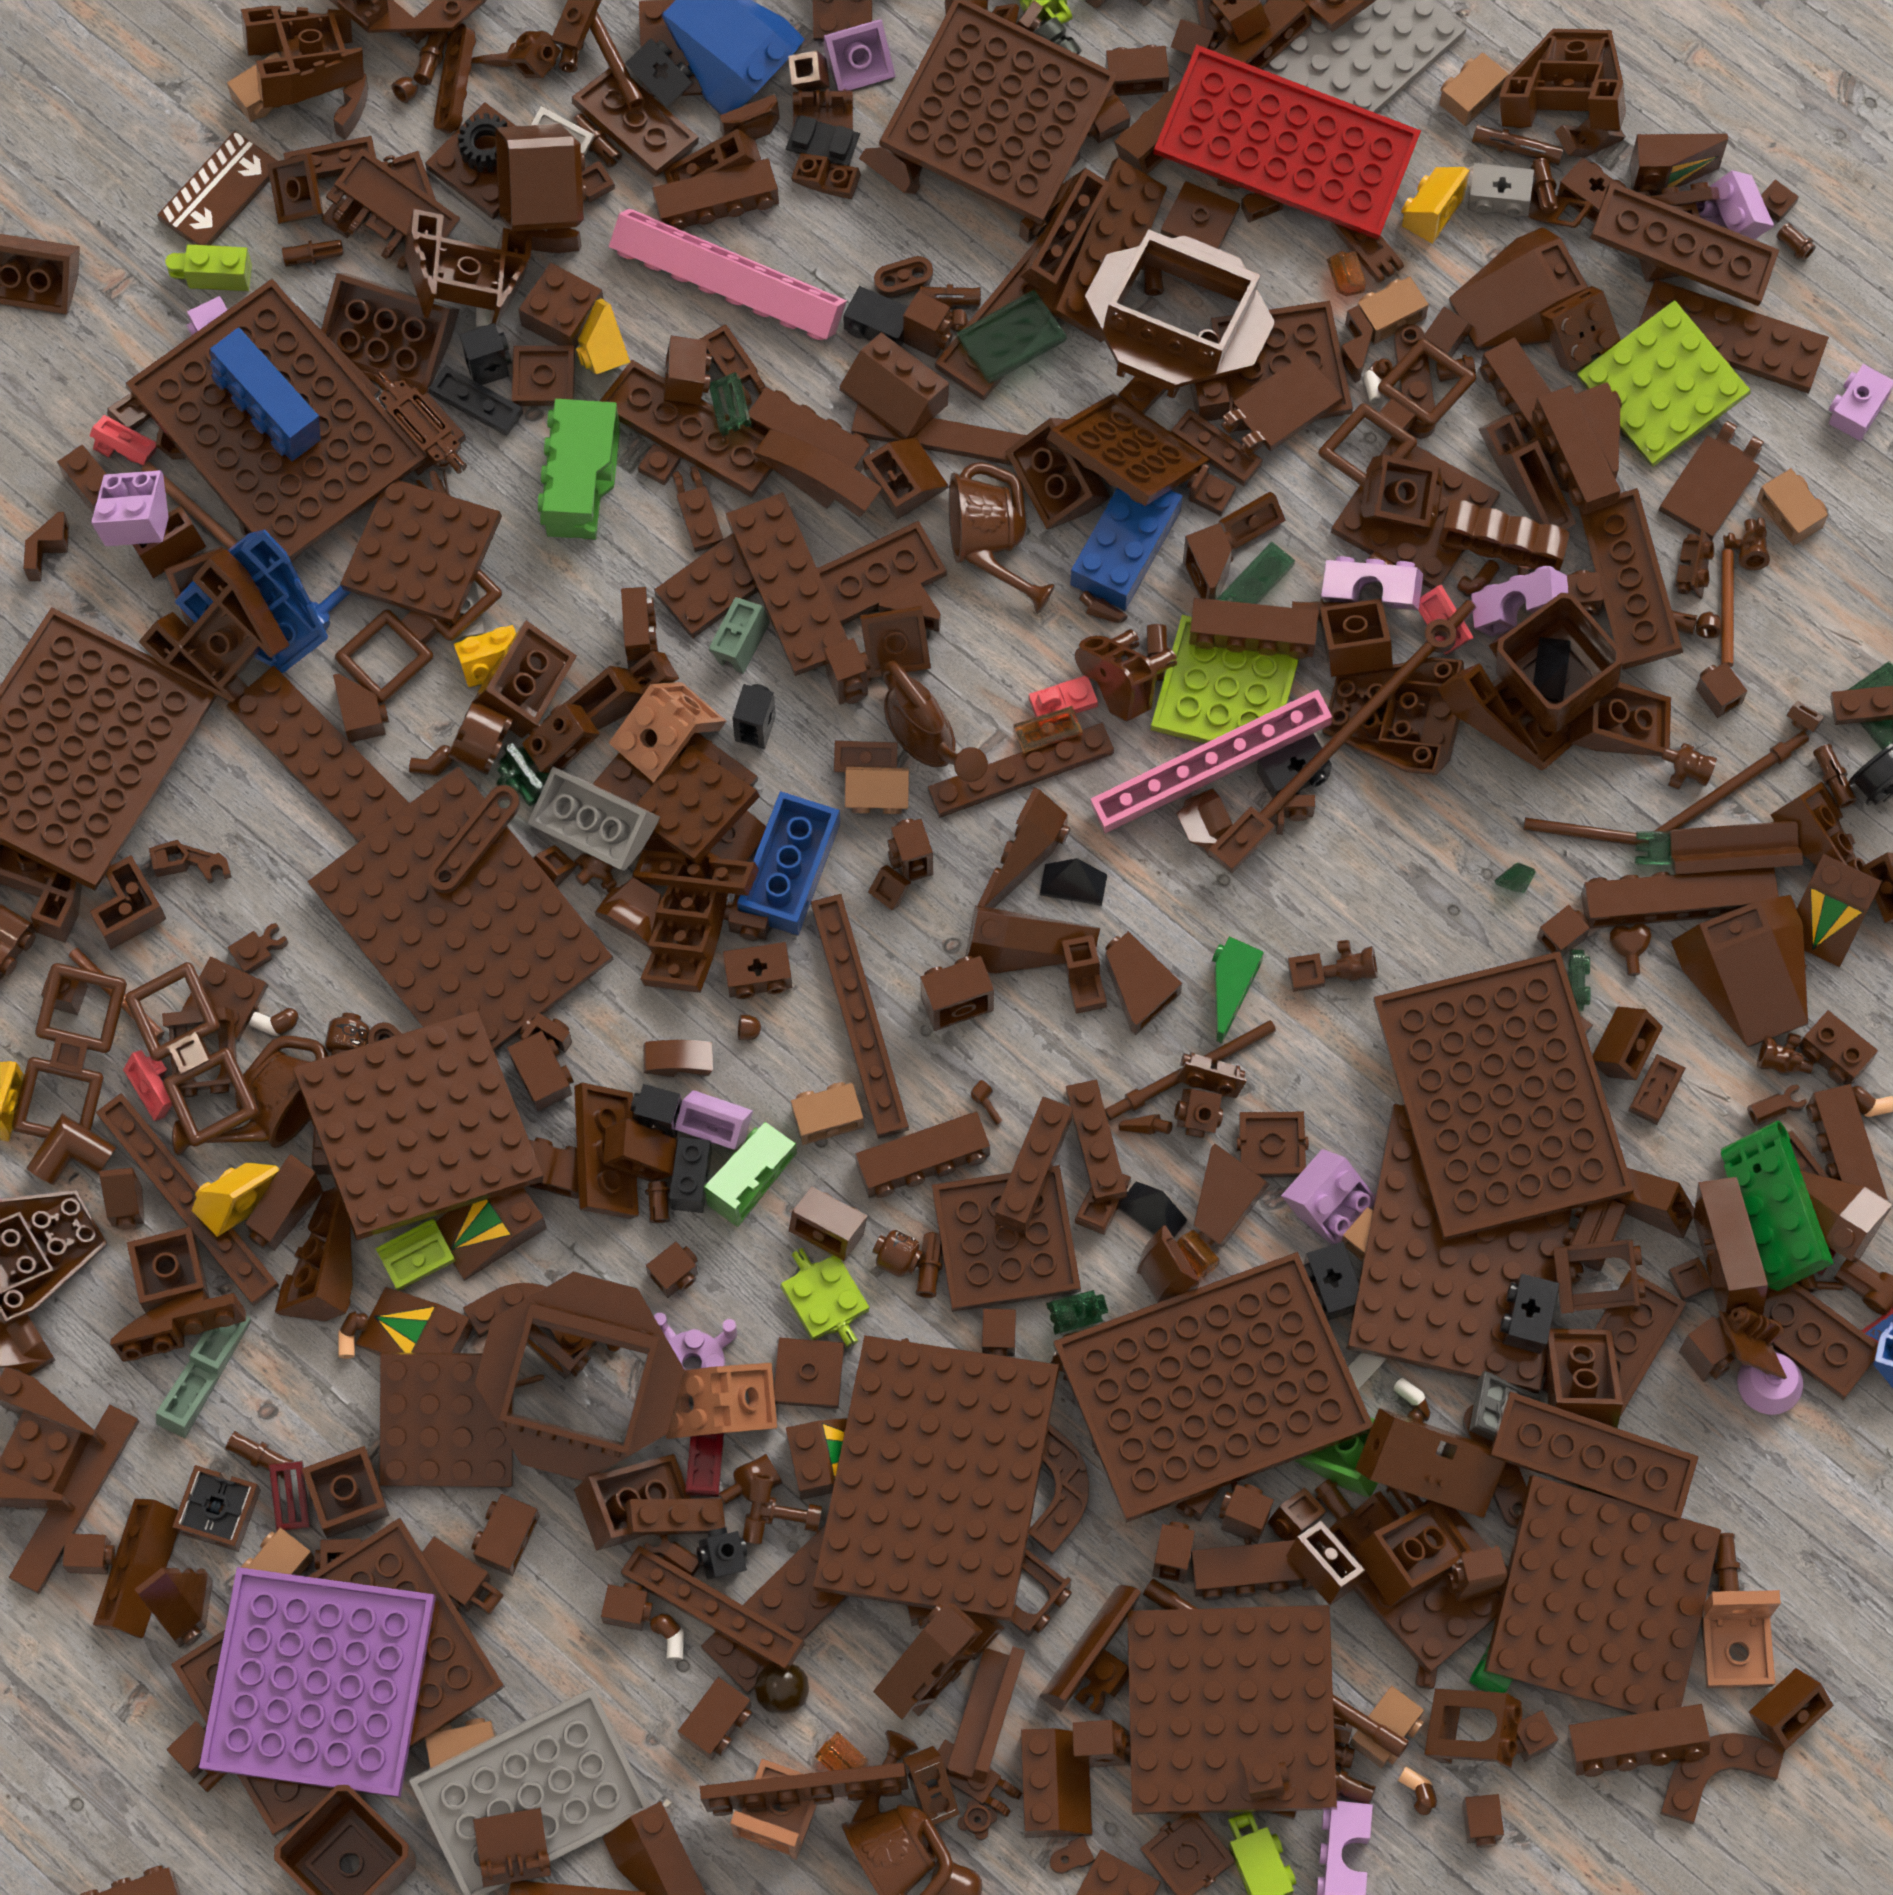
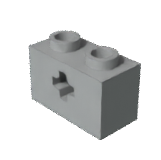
(1492, 179)

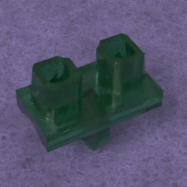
(516, 773)
(1077, 1311)

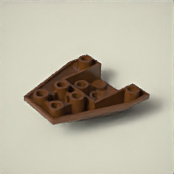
(1516, 289)
(1411, 727)
(1750, 967)
(42, 1247)

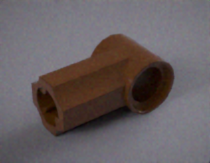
(1871, 1285)

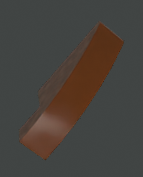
(817, 472)
(1527, 472)
(619, 689)

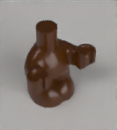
(1751, 545)
(1689, 764)
(595, 868)
(1351, 965)
(1783, 1058)

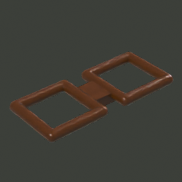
(1400, 411)
(415, 632)
(69, 1048)
(191, 1054)

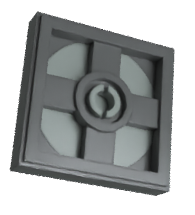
(1489, 1403)

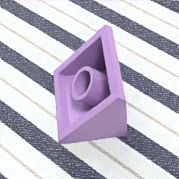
(858, 56)

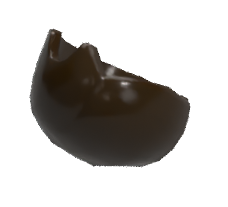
(780, 1690)

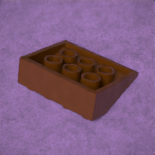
(387, 330)

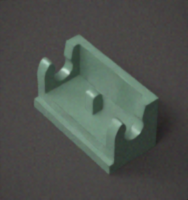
(740, 634)

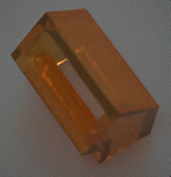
(1346, 273)
(1200, 1250)
(840, 1754)

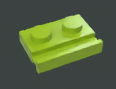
(415, 1254)

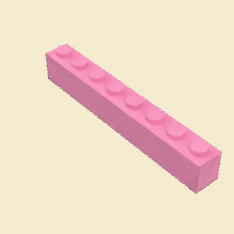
(727, 274)
(1211, 761)

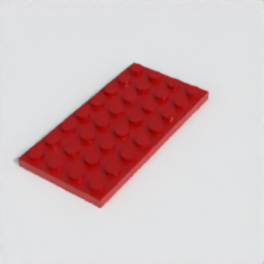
(1287, 142)

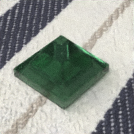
(1516, 878)

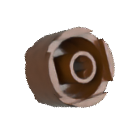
(480, 737)

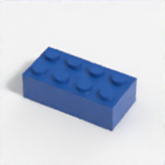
(264, 395)
(1124, 546)
(791, 861)

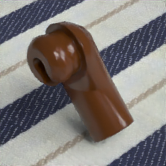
(1481, 580)
(434, 764)

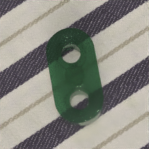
(1577, 969)

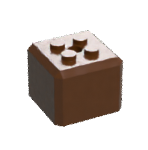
(539, 177)
(1592, 663)
(338, 1828)

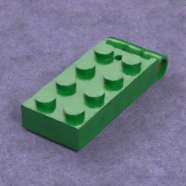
(1777, 1206)

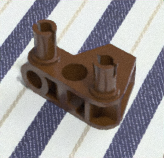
(1125, 684)

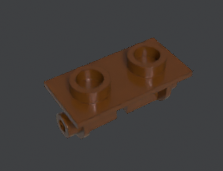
(1698, 553)
(1224, 1079)

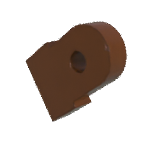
(1077, 1854)

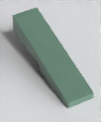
(199, 1378)

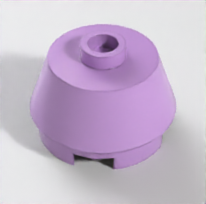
(1768, 1392)

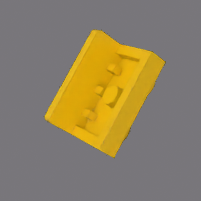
(482, 652)

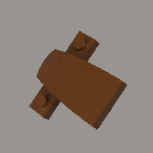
(689, 914)

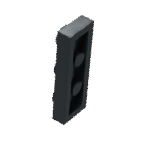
(476, 400)

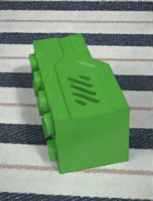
(578, 467)

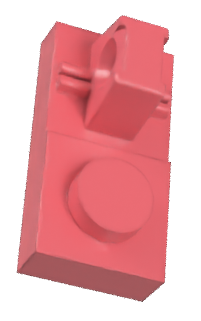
(113, 436)
(1438, 605)
(1073, 693)
(146, 1079)

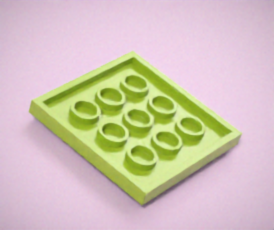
(1667, 382)
(1219, 689)

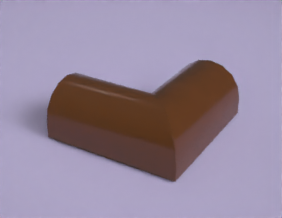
(66, 1142)

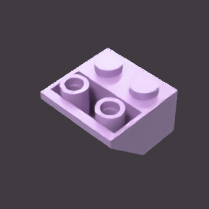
(1738, 207)
(131, 508)
(1329, 1195)

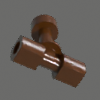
(764, 1510)

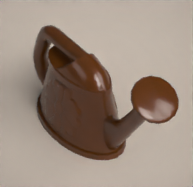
(988, 522)
(923, 727)
(276, 1094)
(895, 1842)

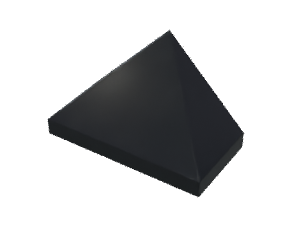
(1552, 667)
(1074, 882)
(1152, 1209)

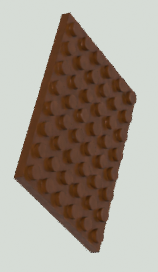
(295, 500)
(86, 744)
(489, 947)
(1502, 1096)
(1440, 1298)
(1212, 1386)
(937, 1477)
(453, 1675)

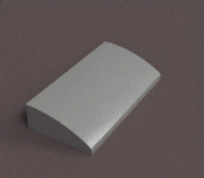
(592, 819)

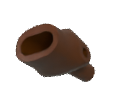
(744, 1475)

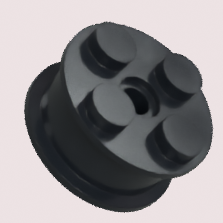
(1876, 777)

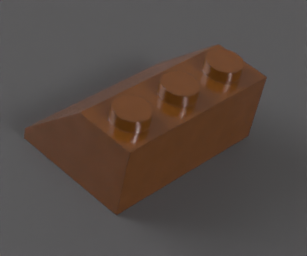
(37, 273)
(895, 386)
(1054, 479)
(1054, 1785)

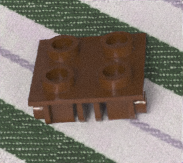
(825, 106)
(1753, 1339)
(512, 1847)

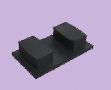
(823, 140)

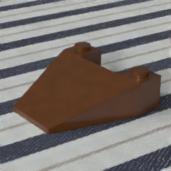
(1567, 74)
(1501, 716)

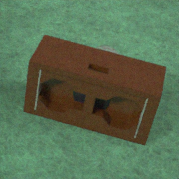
(931, 1785)

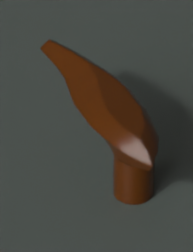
(495, 60)

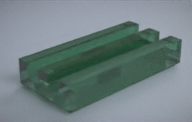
(734, 421)

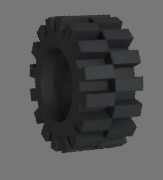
(471, 133)

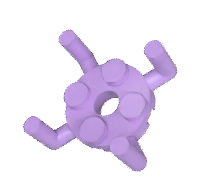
(698, 1343)

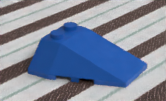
(731, 46)
(282, 592)

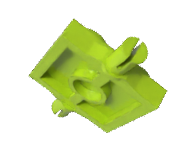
(824, 1297)

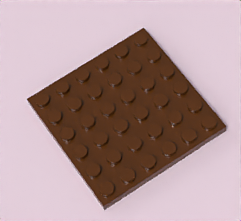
(998, 110)
(417, 1125)
(1601, 1599)
(1227, 1691)

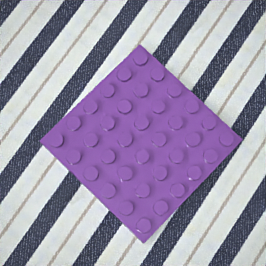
(318, 1682)

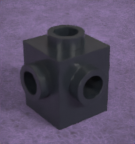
(722, 1553)

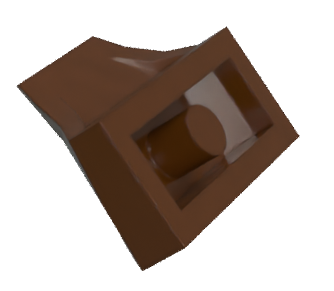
(752, 119)
(893, 168)
(1204, 819)
(631, 909)
(23, 1346)

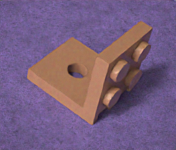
(674, 716)
(721, 1401)
(1741, 1620)
(772, 1828)

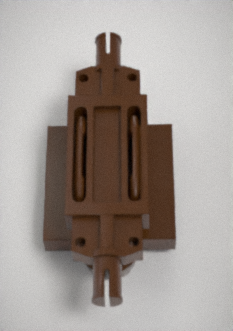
(423, 423)

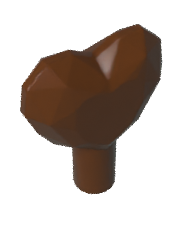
(1631, 944)

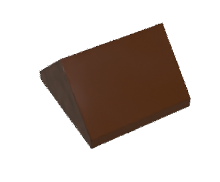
(295, 189)

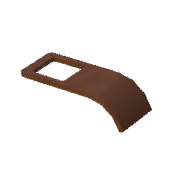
(1536, 213)

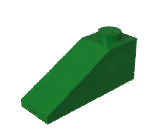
(1233, 975)

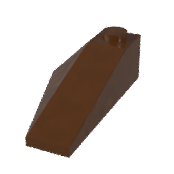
(1819, 827)
(1038, 832)
(1020, 940)
(1846, 1213)
(323, 1274)
(179, 1601)
(652, 1855)

